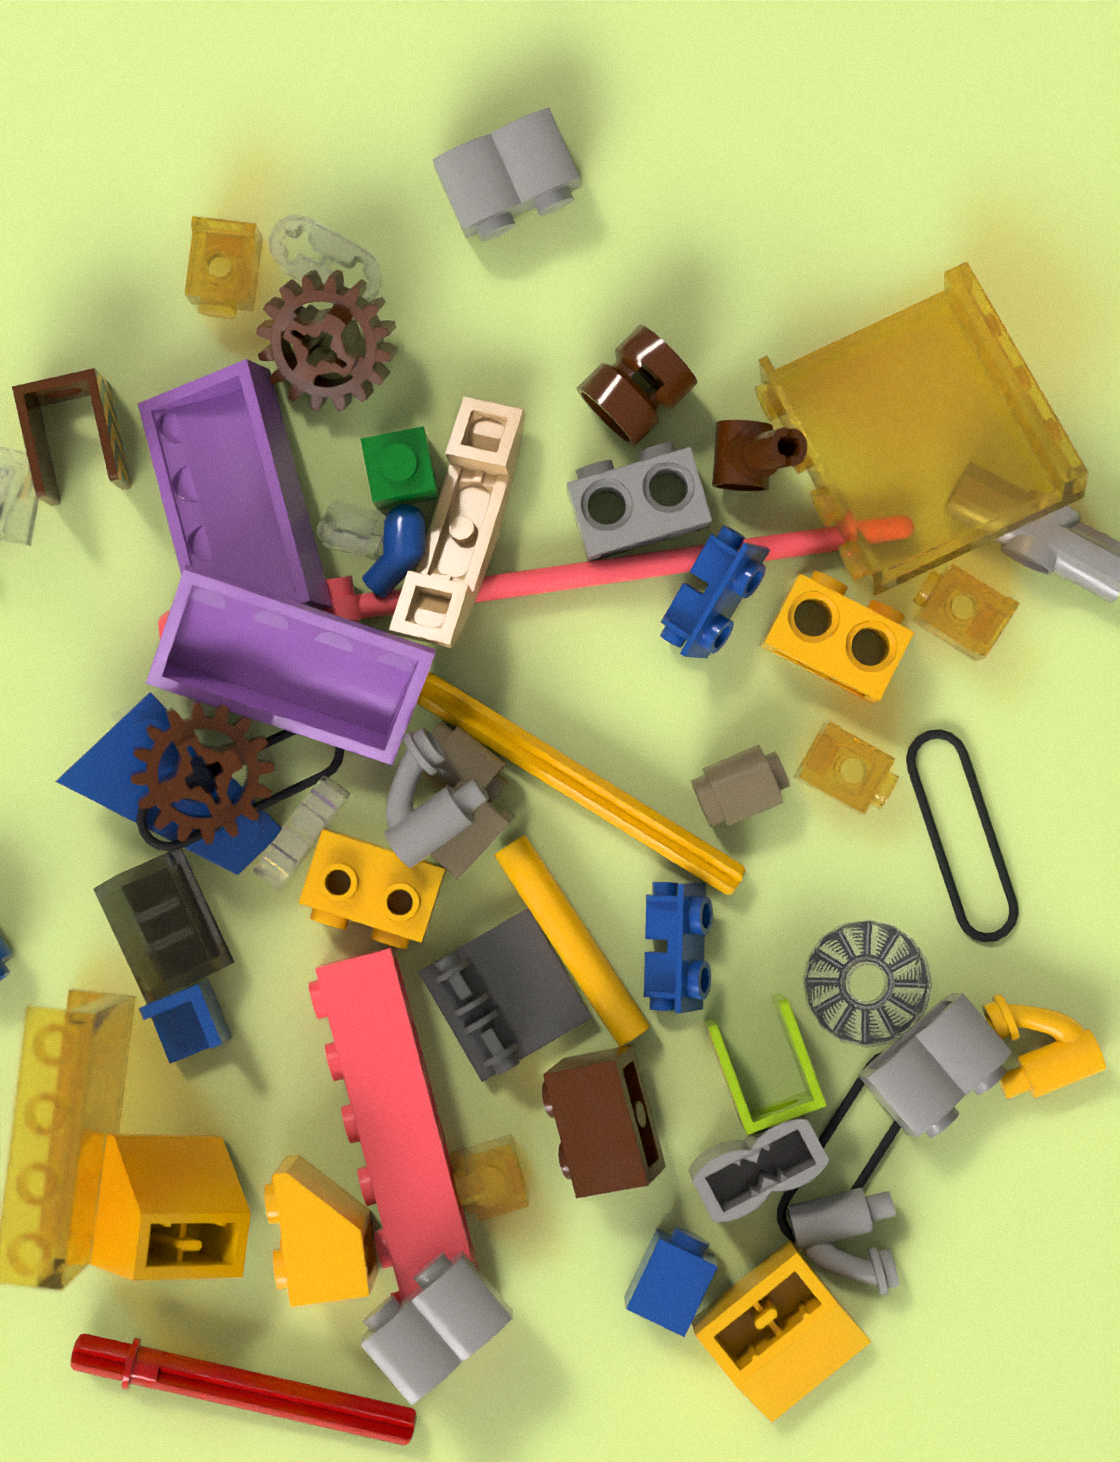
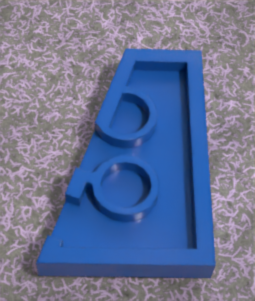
(105, 778)

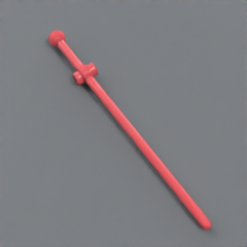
(578, 575)

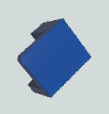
(188, 1021)

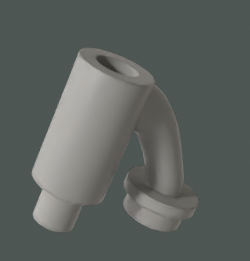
(423, 830)
(843, 1216)

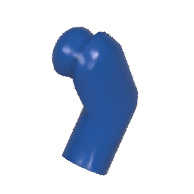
(402, 549)

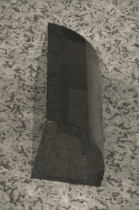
(163, 925)

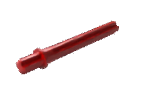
(242, 1389)

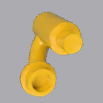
(1050, 1067)

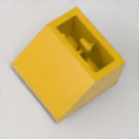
(170, 1209)
(324, 1236)
(779, 1332)

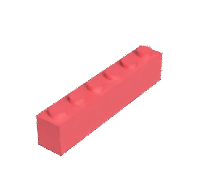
(391, 1113)

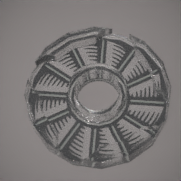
(904, 991)

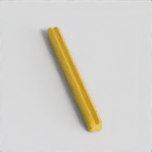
(581, 785)

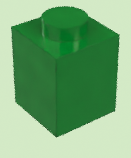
(399, 468)

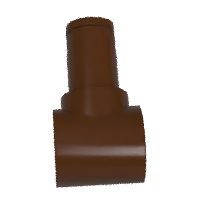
(752, 452)

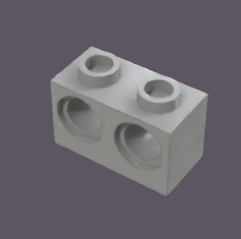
(644, 519)

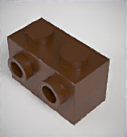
(603, 1121)

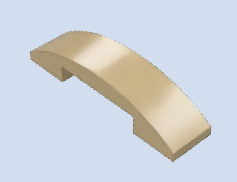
(464, 524)

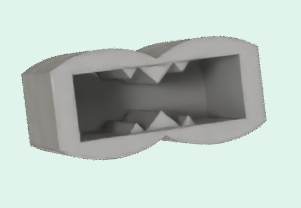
(507, 175)
(936, 1066)
(742, 1173)
(435, 1325)

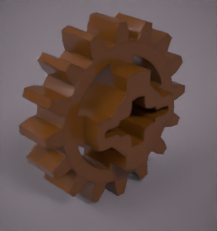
(348, 351)
(230, 759)

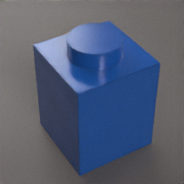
(671, 1279)

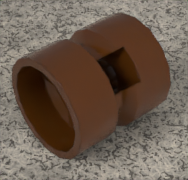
(621, 401)

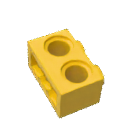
(831, 652)

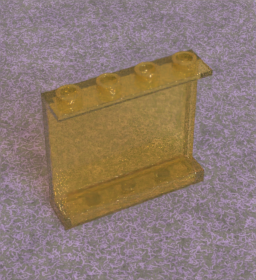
(924, 435)
(61, 1118)

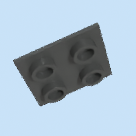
(505, 995)

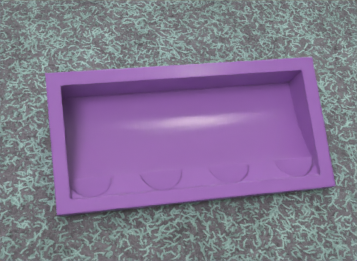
(234, 483)
(289, 665)

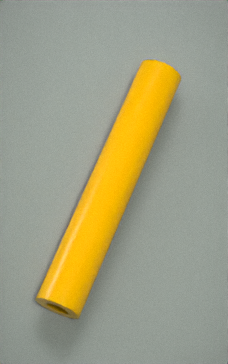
(572, 941)

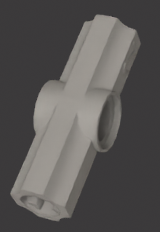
(1068, 549)

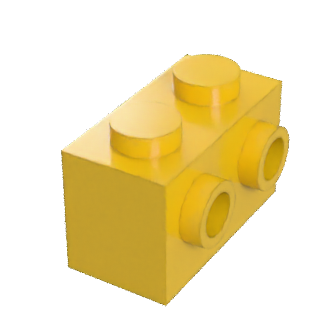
(372, 888)

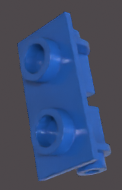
(706, 616)
(683, 918)

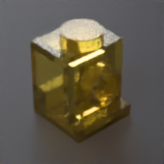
(237, 289)
(969, 636)
(823, 765)
(490, 1178)

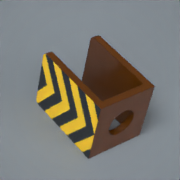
(33, 395)

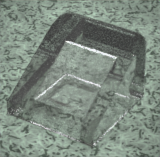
(352, 529)

